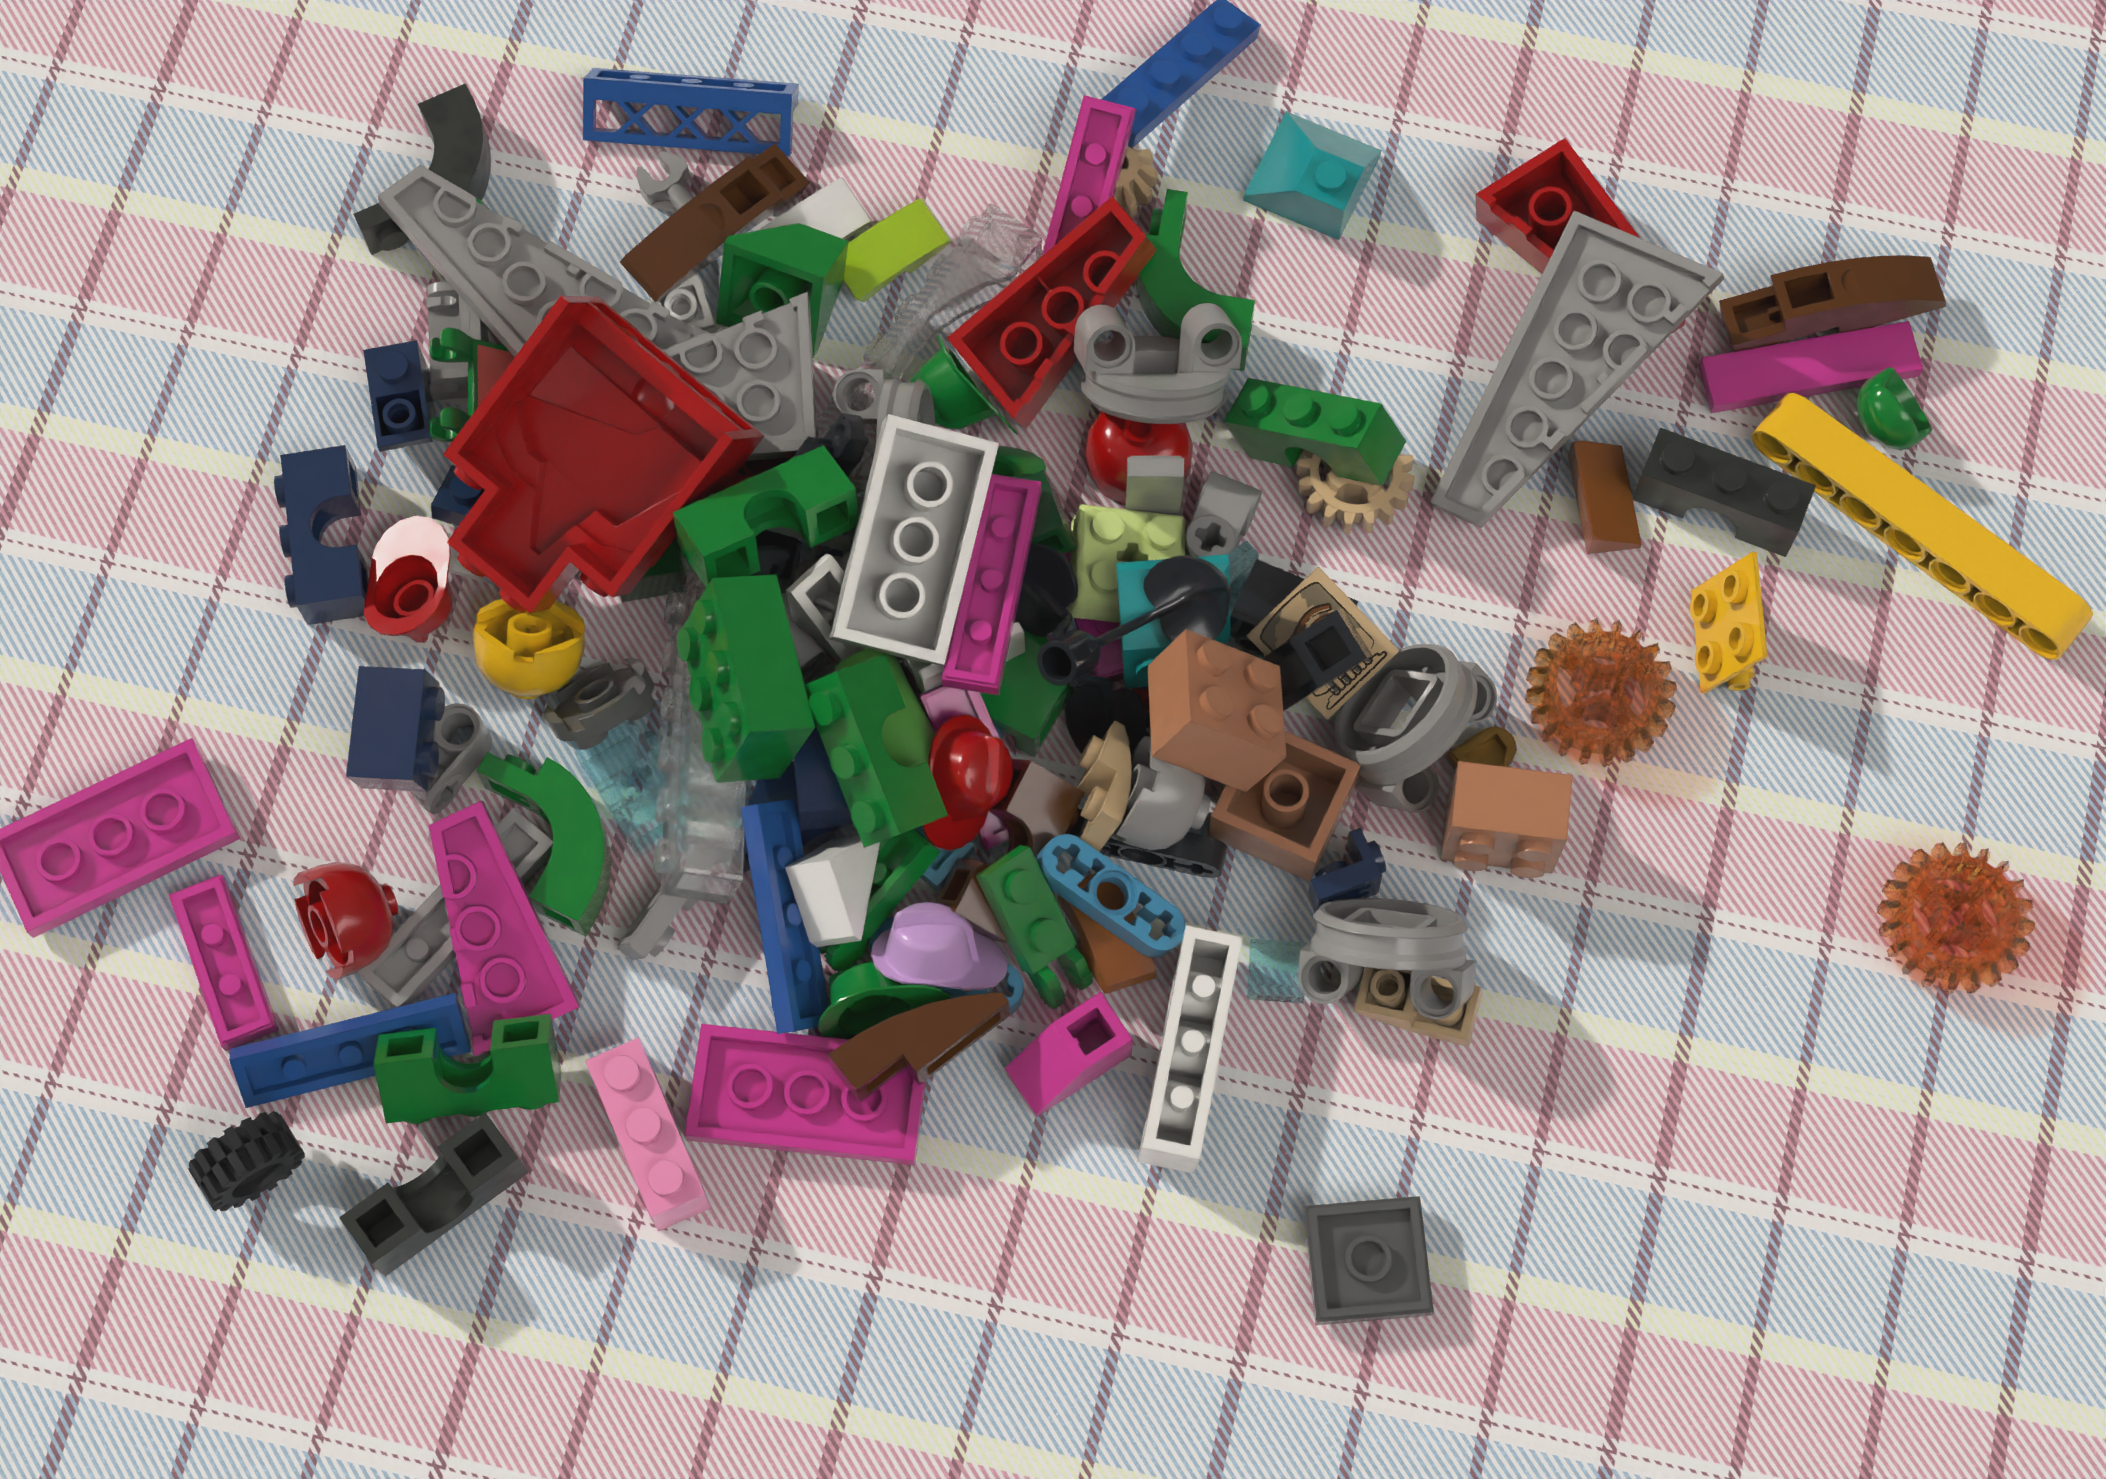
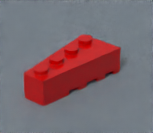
(1537, 200)
(1027, 332)

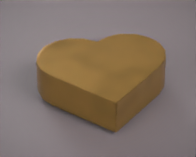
(1488, 747)

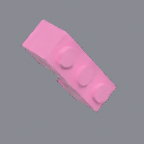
(648, 1134)

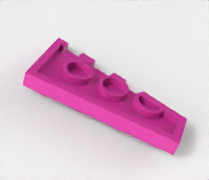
(494, 928)

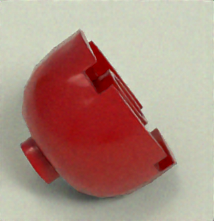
(1115, 439)
(345, 915)

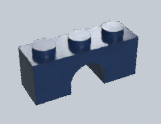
(316, 492)

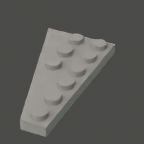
(1582, 334)

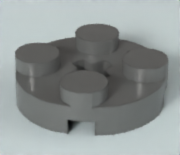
(600, 702)

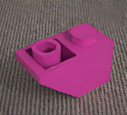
(1070, 1054)

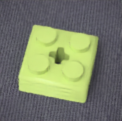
(1115, 536)

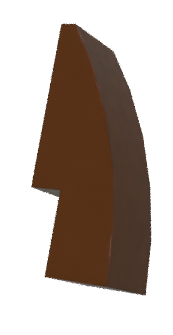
(916, 1040)

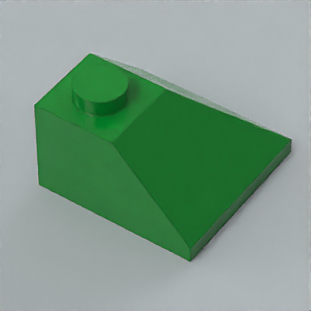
(777, 264)

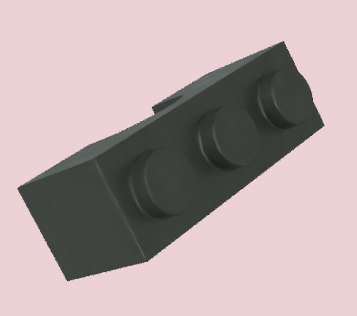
(1756, 498)
(407, 1218)

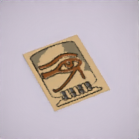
(1303, 607)

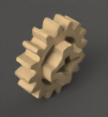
(1351, 499)

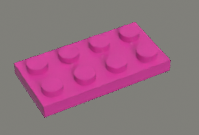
(113, 837)
(786, 1097)

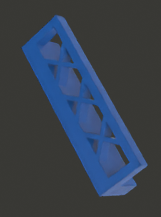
(688, 91)

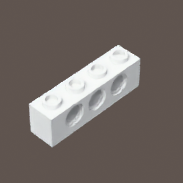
(1190, 1049)

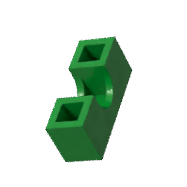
(1348, 433)
(801, 494)
(850, 718)
(424, 1083)

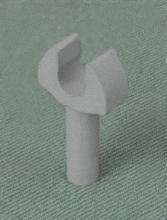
(670, 189)

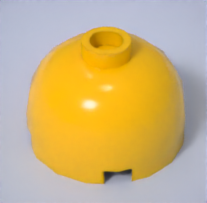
(528, 651)

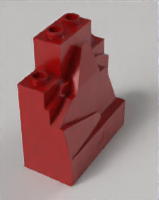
(588, 458)

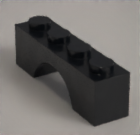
(1317, 657)

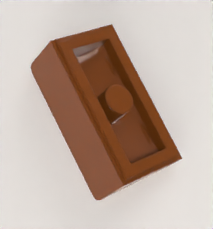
(1603, 497)

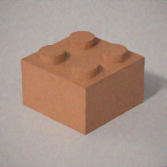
(1216, 711)
(1290, 810)
(1506, 819)

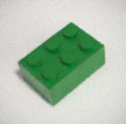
(745, 679)

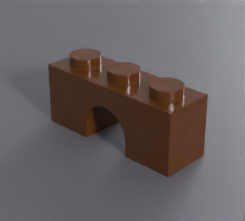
(1033, 813)

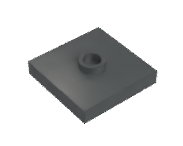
(1368, 1260)

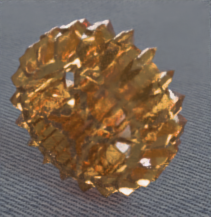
(1576, 657)
(1973, 933)

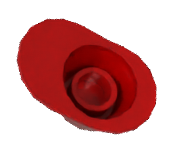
(410, 580)
(971, 776)

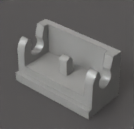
(449, 310)

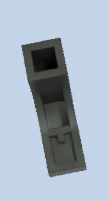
(459, 156)

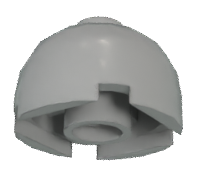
(1160, 802)

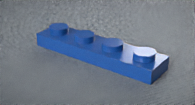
(1184, 65)
(790, 958)
(338, 1050)

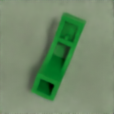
(1168, 290)
(580, 860)

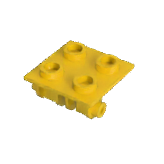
(1729, 626)

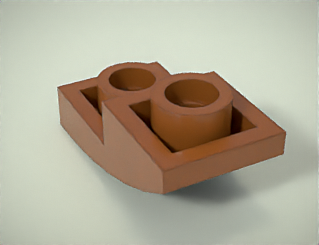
(1108, 957)

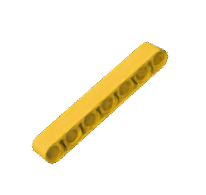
(1923, 526)

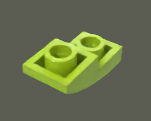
(892, 247)

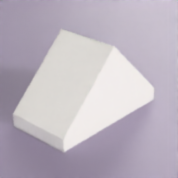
(814, 603)
(834, 889)

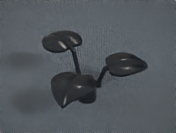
(1185, 596)

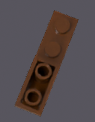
(699, 228)
(1831, 295)

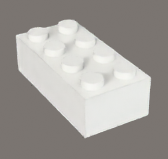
(913, 540)

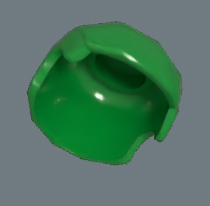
(1891, 412)

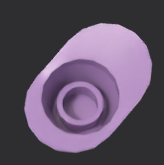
(937, 949)

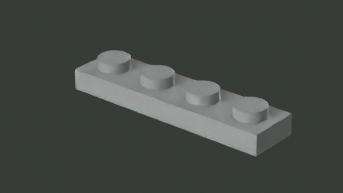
(424, 942)

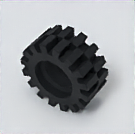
(246, 1161)

